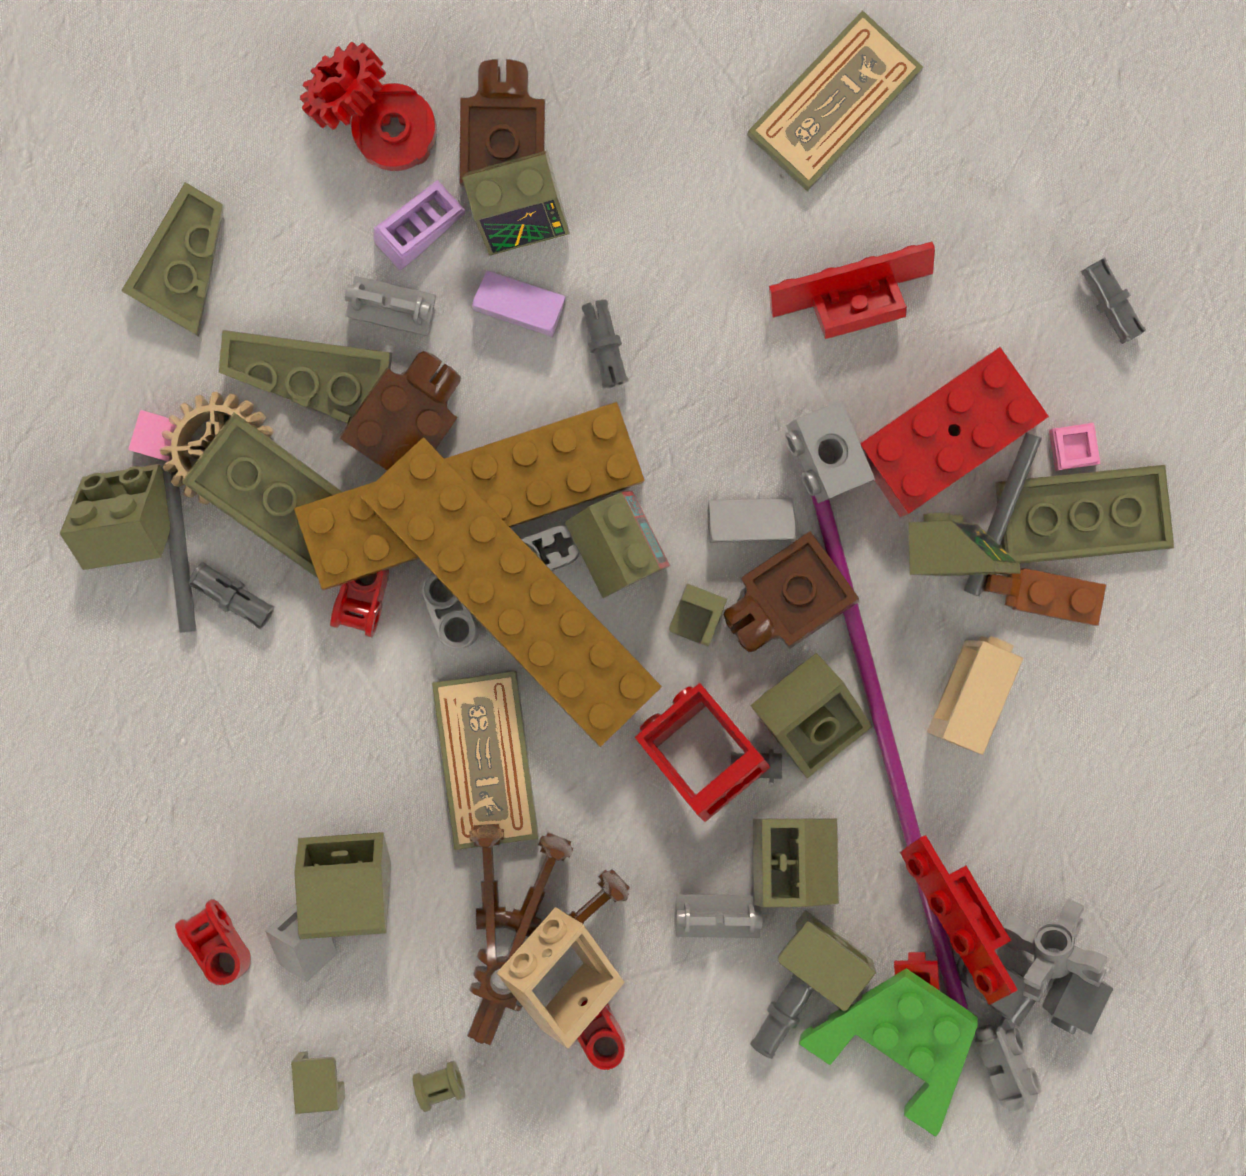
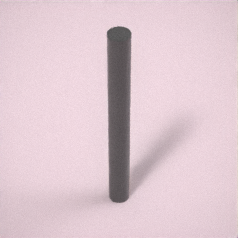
(1007, 501)
(179, 557)

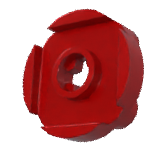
(412, 144)

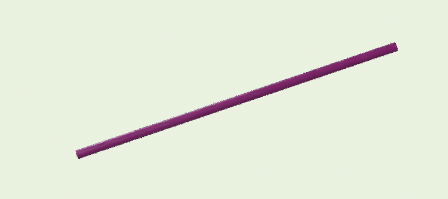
(887, 745)

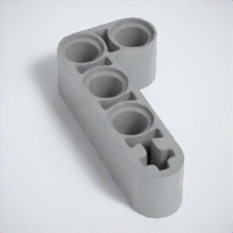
(444, 612)

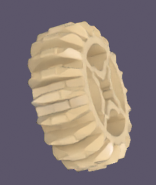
(182, 448)

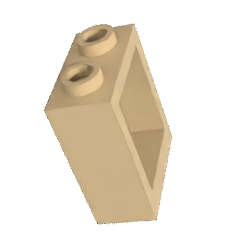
(976, 693)
(593, 981)

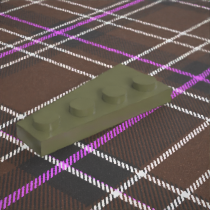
(306, 372)

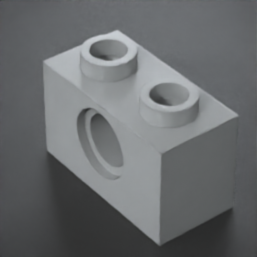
(834, 428)

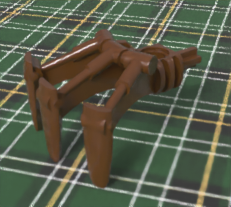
(520, 921)

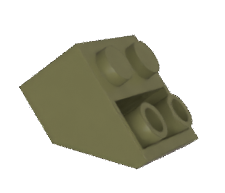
(118, 518)
(795, 862)
(342, 885)

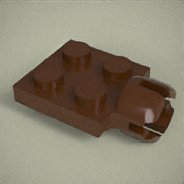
(500, 118)
(404, 411)
(790, 596)

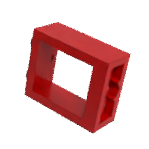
(730, 781)

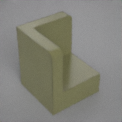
(697, 615)
(316, 1084)

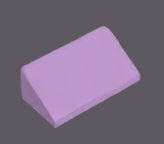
(518, 303)

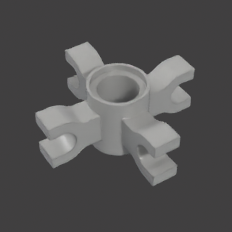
(1047, 964)

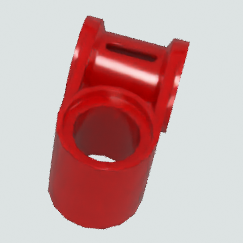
(363, 600)
(212, 941)
(603, 1026)

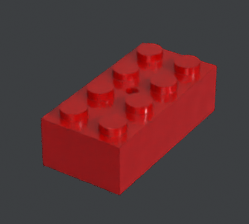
(917, 455)

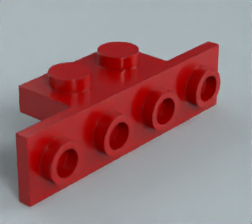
(855, 293)
(964, 916)

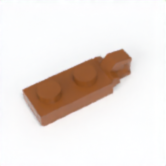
(1050, 595)

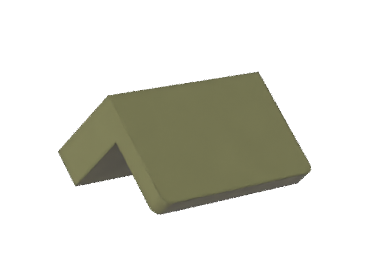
(827, 961)

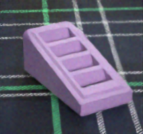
(414, 246)

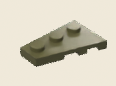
(179, 260)

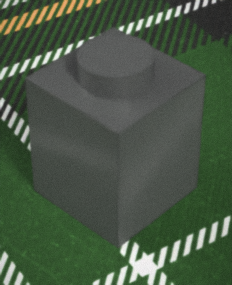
(1076, 1003)

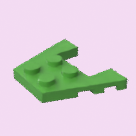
(912, 1027)

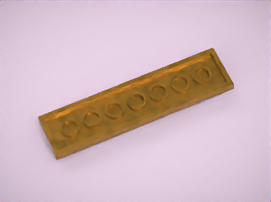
(515, 476)
(511, 591)

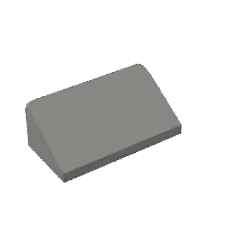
(751, 520)

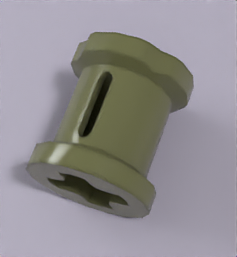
(438, 1086)

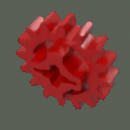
(342, 85)

